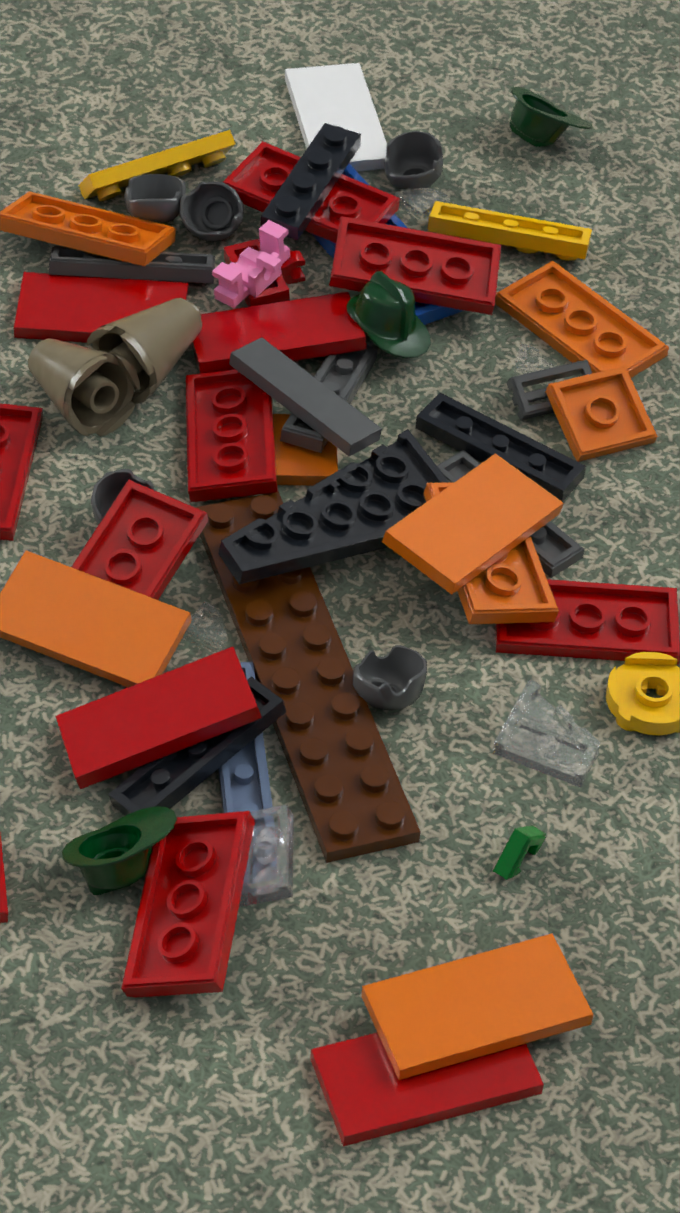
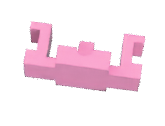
(254, 268)

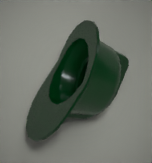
(539, 120)
(388, 317)
(119, 851)

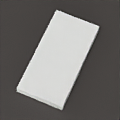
(341, 99)

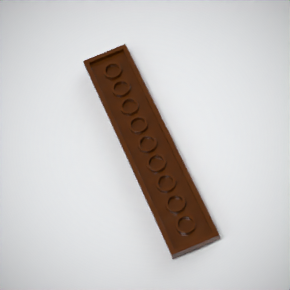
(326, 725)

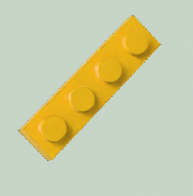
(174, 161)
(520, 232)

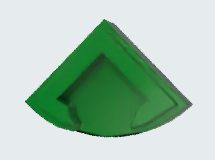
(521, 841)

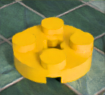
(628, 697)

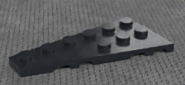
(337, 516)

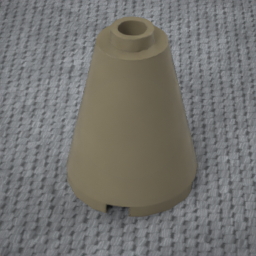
(151, 341)
(85, 384)

